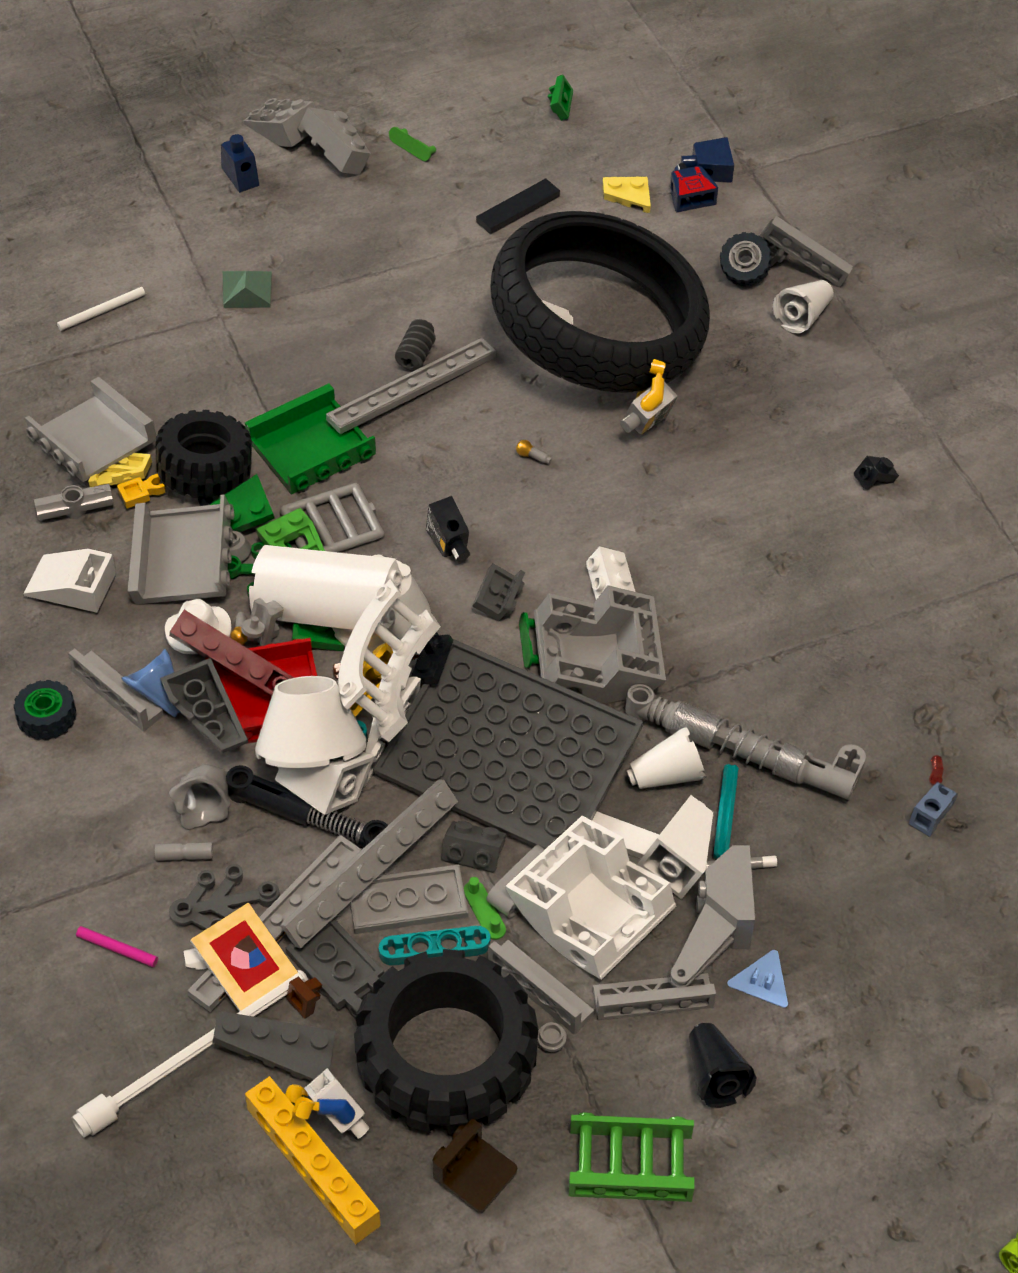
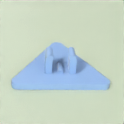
(763, 980)

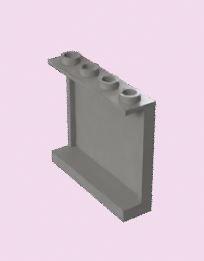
(180, 553)

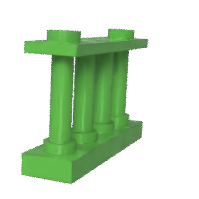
(629, 1186)

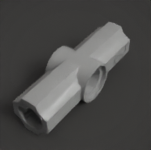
(73, 502)

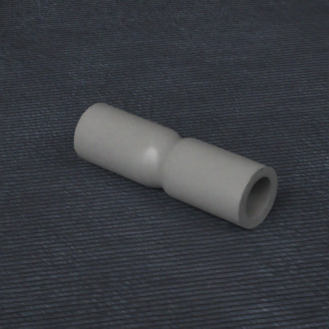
(180, 851)

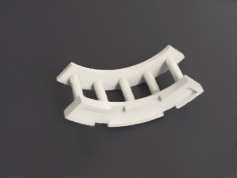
(394, 675)

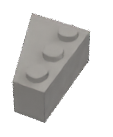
(337, 137)

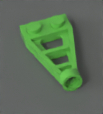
(289, 528)

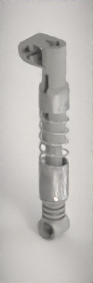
(784, 759)

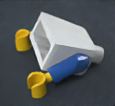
(329, 1099)

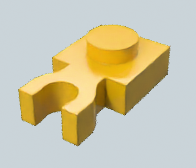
(138, 491)

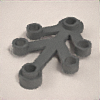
(219, 901)

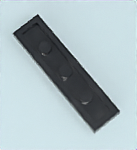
(517, 206)

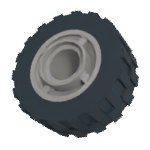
(740, 246)

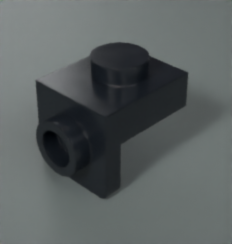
(875, 469)

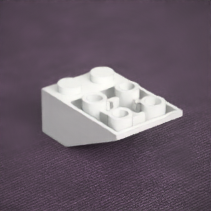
(73, 578)

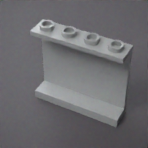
(94, 432)

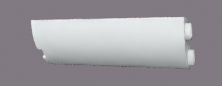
(321, 585)

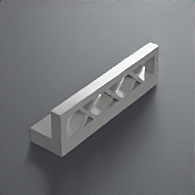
(808, 251)
(111, 687)
(541, 986)
(652, 1001)

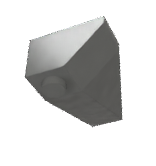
(204, 702)

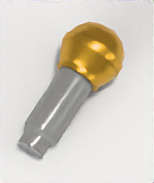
(525, 448)
(237, 634)

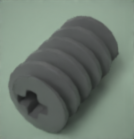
(415, 345)

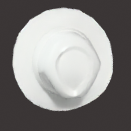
(211, 615)

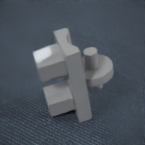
(262, 622)

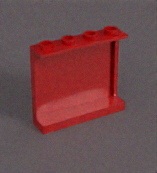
(251, 704)

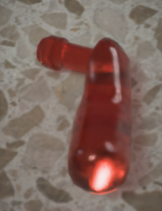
(937, 766)

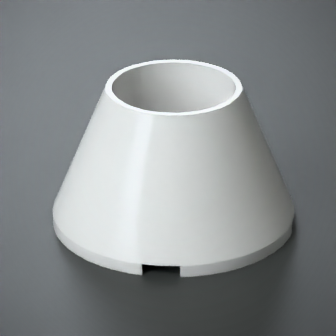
(308, 725)

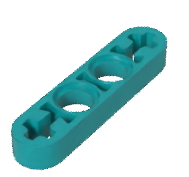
(434, 940)

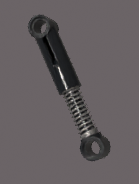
(289, 805)

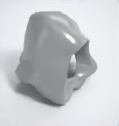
(206, 796)

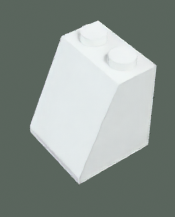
(331, 785)
(681, 848)

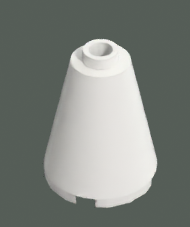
(802, 305)
(668, 763)

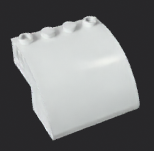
(590, 897)

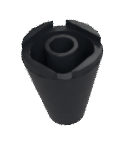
(719, 1067)

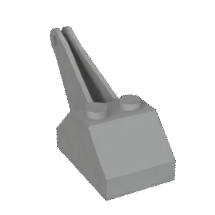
(724, 916)

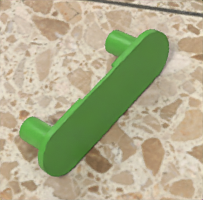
(415, 147)
(484, 912)

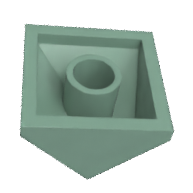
(247, 289)

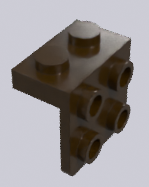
(472, 1167)

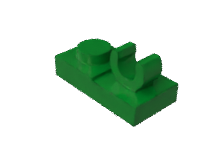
(561, 97)

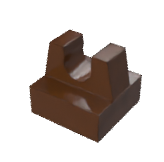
(304, 995)

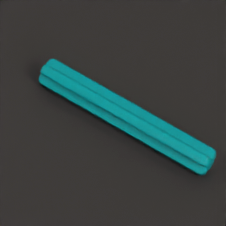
(726, 810)

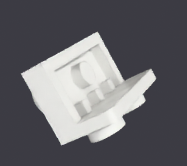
(608, 568)

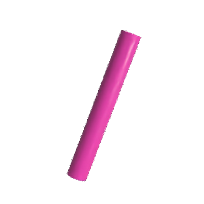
(117, 946)

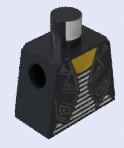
(448, 529)

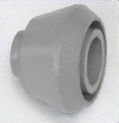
(239, 546)

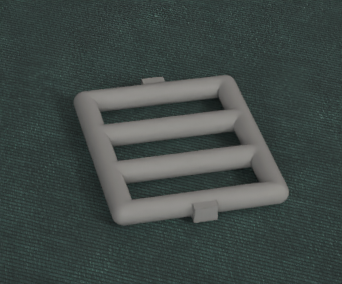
(333, 497)

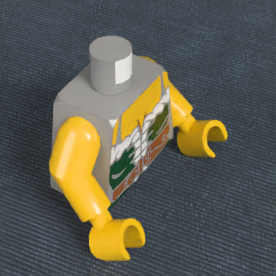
(650, 405)

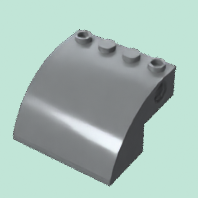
(600, 645)

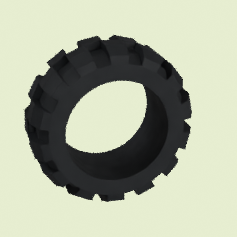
(437, 984)

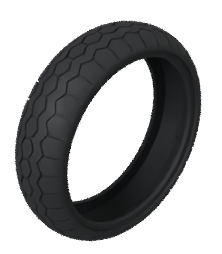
(573, 352)

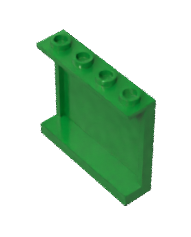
(303, 445)

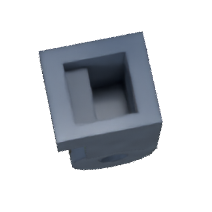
(932, 808)

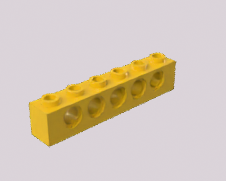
(313, 1160)

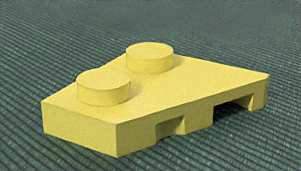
(627, 191)
(123, 471)

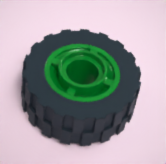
(45, 709)

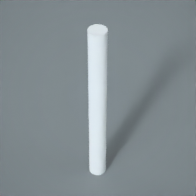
(101, 308)

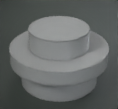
(551, 1037)

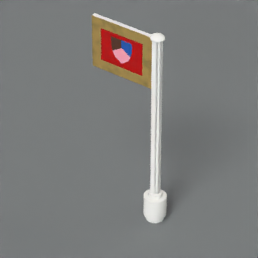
(251, 973)

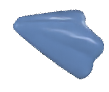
(148, 682)

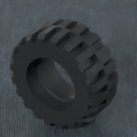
(203, 453)

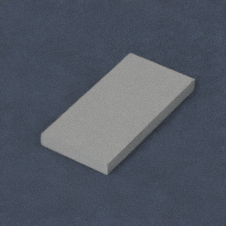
(410, 899)

